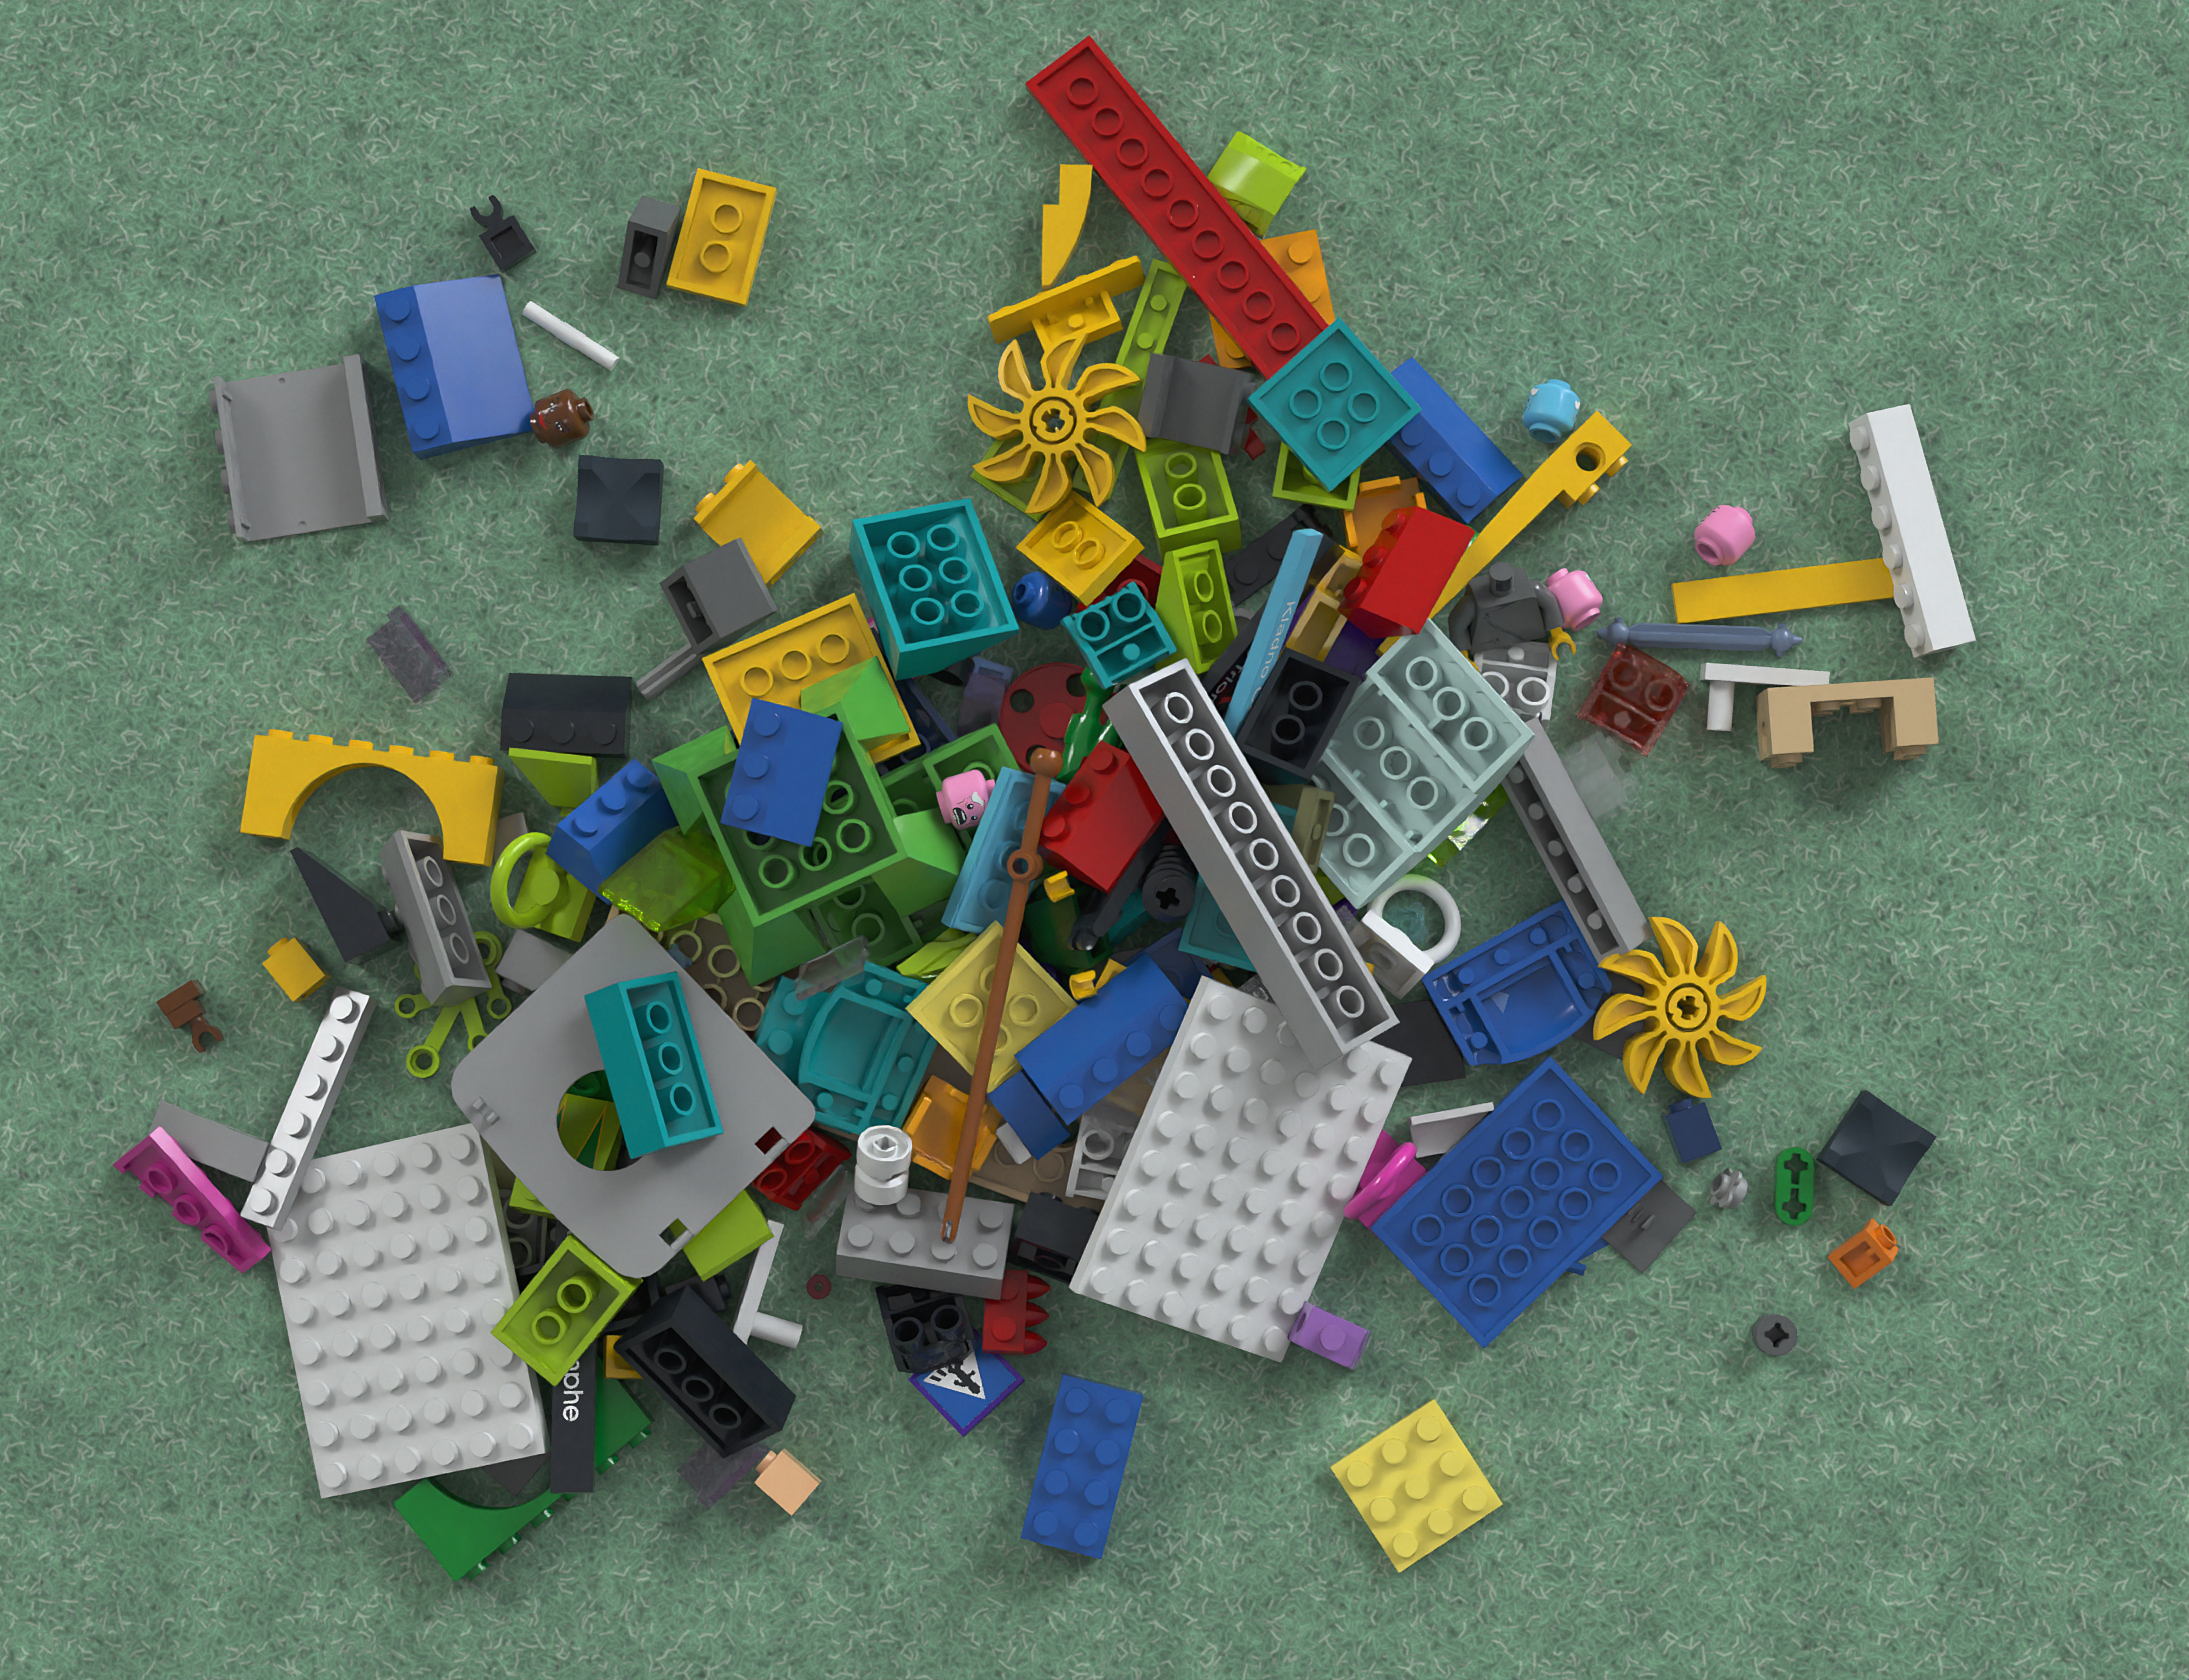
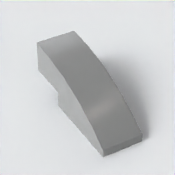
(212, 1141)

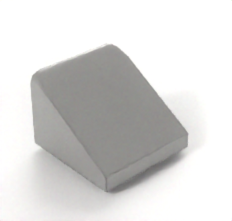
(508, 830)

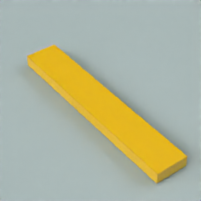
(1781, 591)

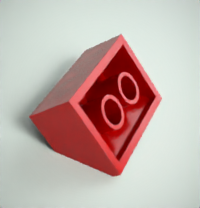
(1404, 572)
(1100, 819)

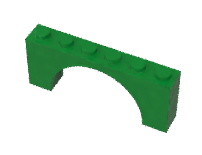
(467, 1533)

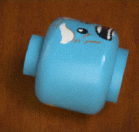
(1551, 411)

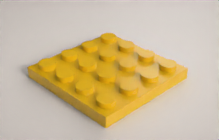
(795, 656)

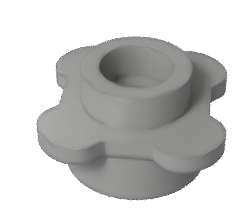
(1728, 1189)

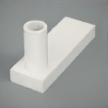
(1723, 680)
(746, 1318)

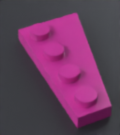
(194, 1198)

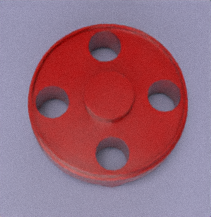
(1050, 715)

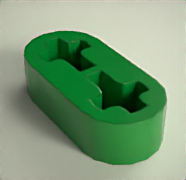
(1783, 1186)

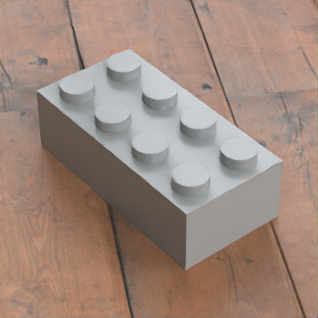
(905, 1248)

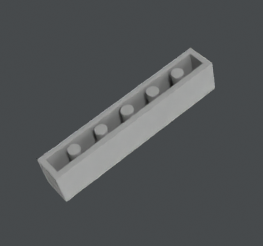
(1574, 850)

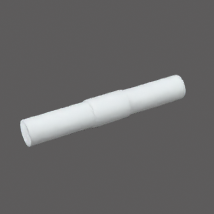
(570, 336)

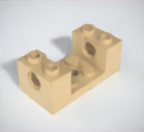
(1904, 707)

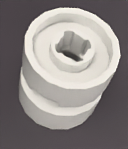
(882, 1165)

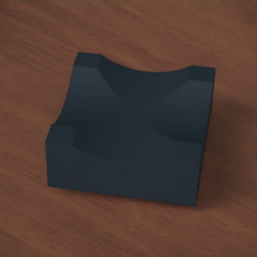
(618, 500)
(1875, 1148)

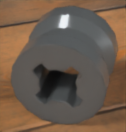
(1766, 1334)

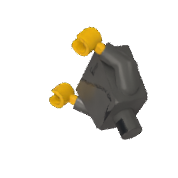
(1505, 611)

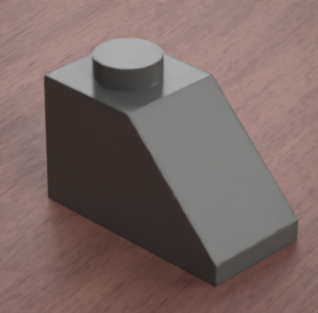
(648, 246)

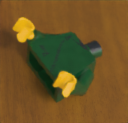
(1048, 926)

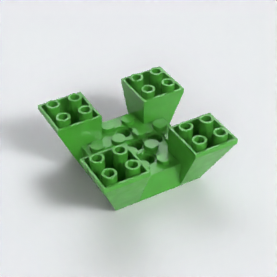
(908, 855)

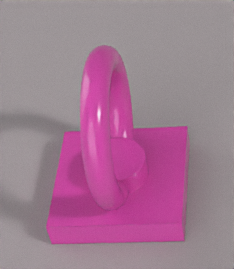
(1384, 1179)

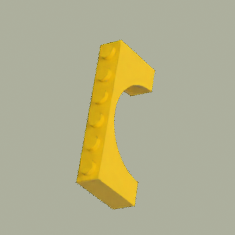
(290, 770)

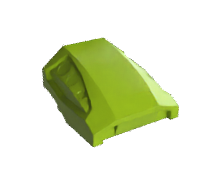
(1254, 181)
(936, 955)

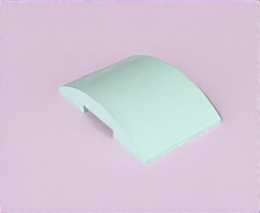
(1411, 762)

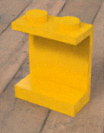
(760, 515)

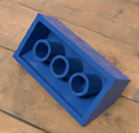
(1448, 450)
(1105, 1038)

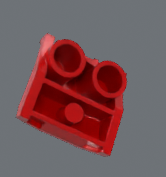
(799, 1166)

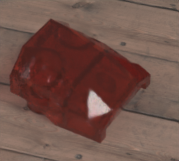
(1624, 702)

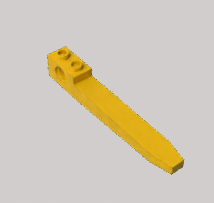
(1555, 478)

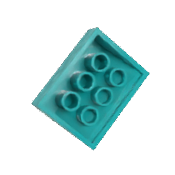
(930, 586)

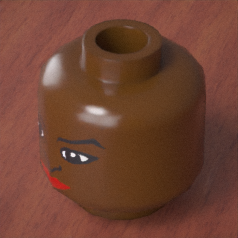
(561, 418)

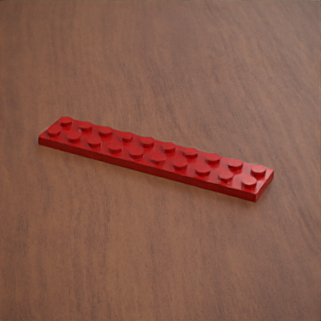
(1177, 207)

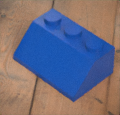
(781, 772)
(612, 826)

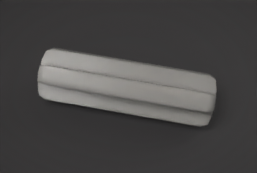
(669, 671)

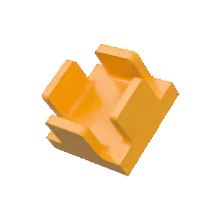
(1372, 505)
(937, 1125)

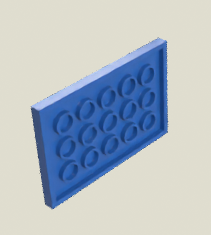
(1515, 1201)

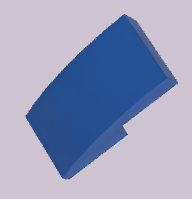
(1028, 1115)

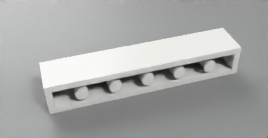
(1911, 531)

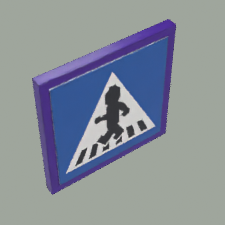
(969, 1389)

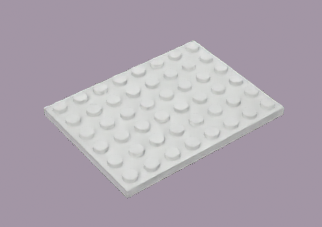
(1237, 1175)
(389, 1312)

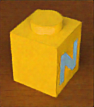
(295, 968)

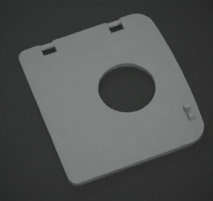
(530, 1060)

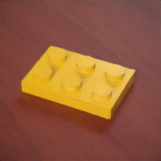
(721, 237)
(1080, 548)

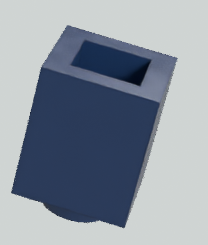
(1690, 1130)

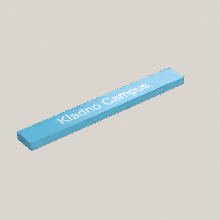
(1273, 626)

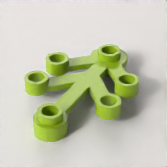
(449, 1014)

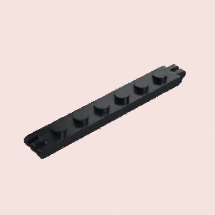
(1104, 909)

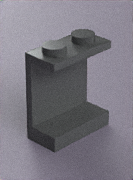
(1196, 403)

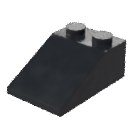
(354, 918)

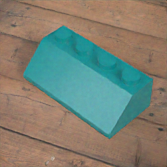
(653, 1064)

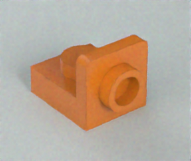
(1865, 1253)

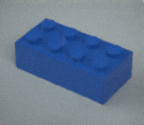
(1082, 1465)

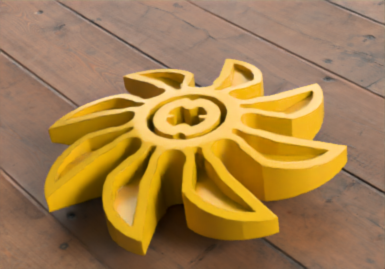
(1073, 409)
(1668, 1023)

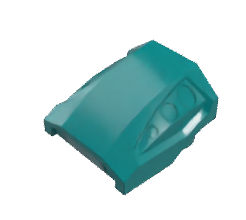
(1119, 636)

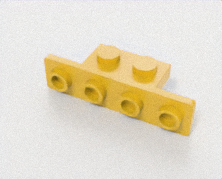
(1072, 307)

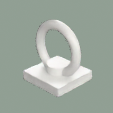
(1395, 958)

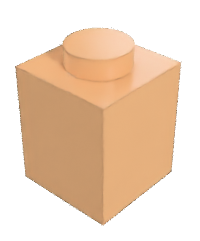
(786, 1480)

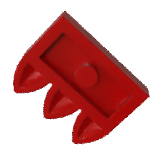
(1008, 1317)

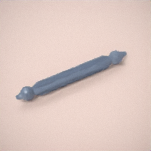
(1700, 636)

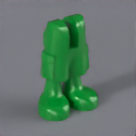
(1085, 729)

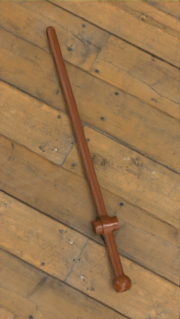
(1045, 764)

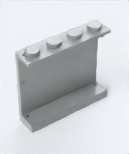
(299, 451)

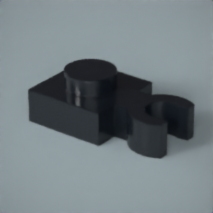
(505, 238)

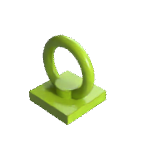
(548, 895)

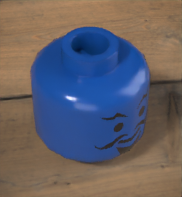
(1040, 601)

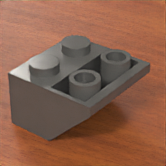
(718, 597)

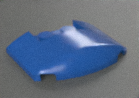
(1548, 981)

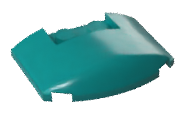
(866, 1051)

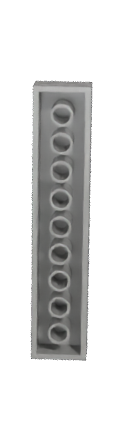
(1250, 863)

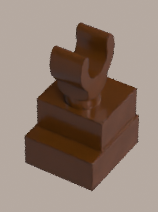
(185, 1008)

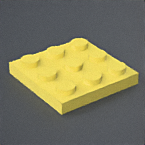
(958, 999)
(1416, 1485)

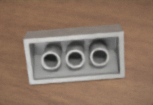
(433, 918)

